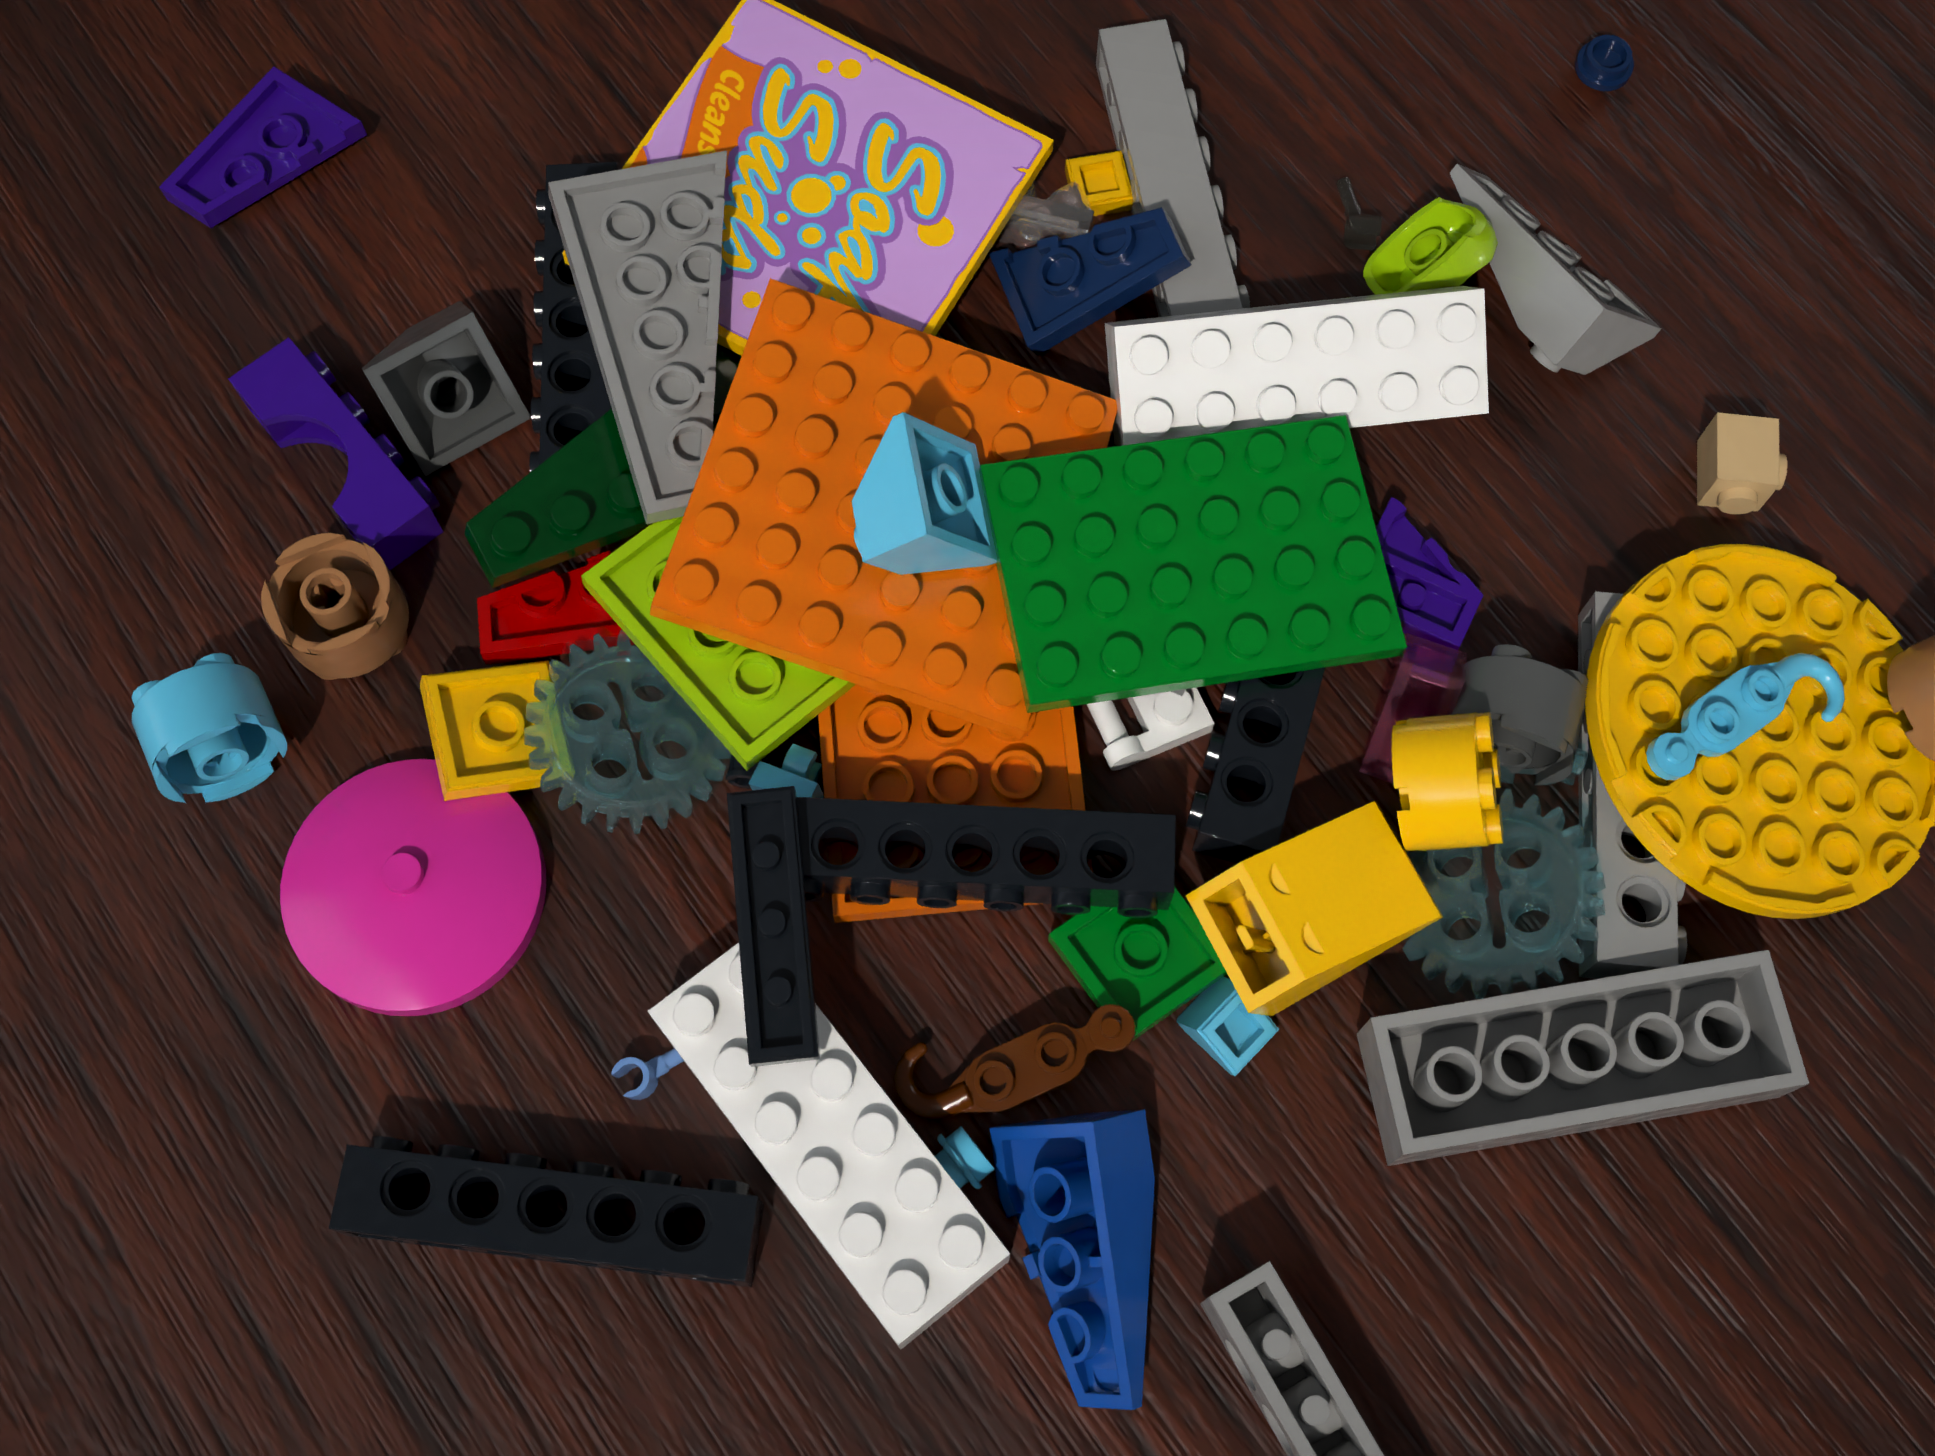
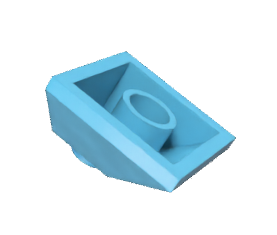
(922, 502)

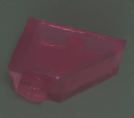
(1422, 684)

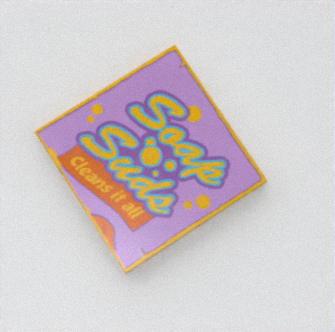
(842, 170)

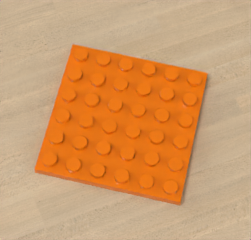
(773, 522)

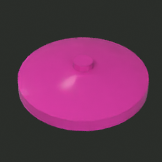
(411, 894)

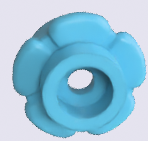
(963, 1159)

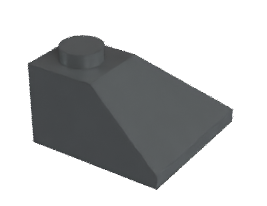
(445, 388)

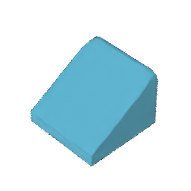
(1224, 1026)

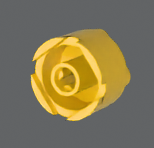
(1447, 782)

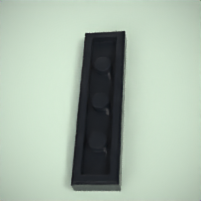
(773, 927)

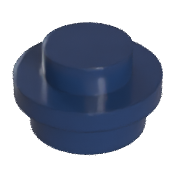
(1605, 63)

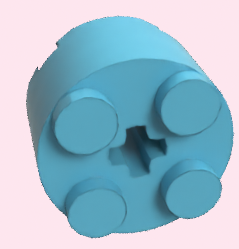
(207, 730)

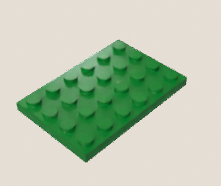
(1189, 563)

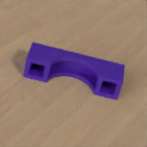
(298, 407)

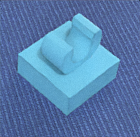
(797, 770)

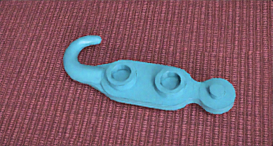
(1738, 710)

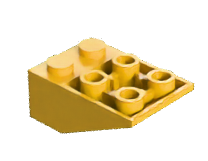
(1313, 909)

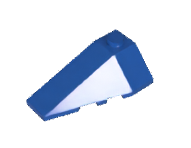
(1087, 1219)

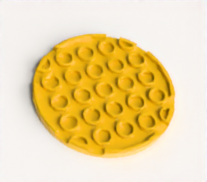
(1804, 807)

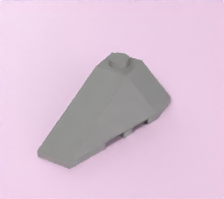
(1558, 306)

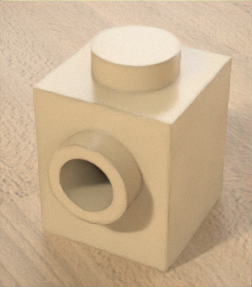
(1739, 463)

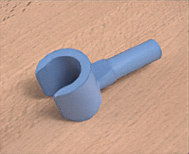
(651, 1072)

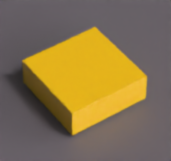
(1103, 181)

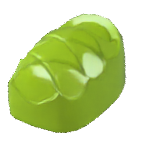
(1432, 249)

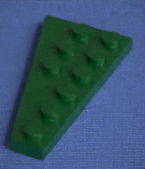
(571, 500)

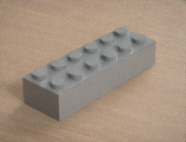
(1580, 1057)

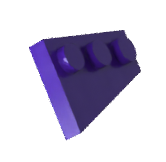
(260, 147)

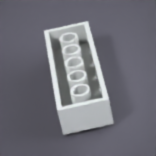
(1300, 362)
(838, 1157)

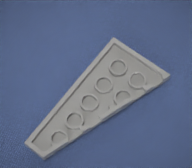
(649, 288)

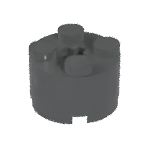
(1532, 711)

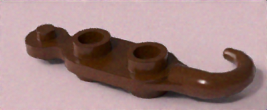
(1018, 1067)

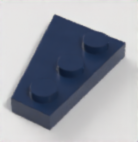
(1087, 276)

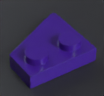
(1428, 592)

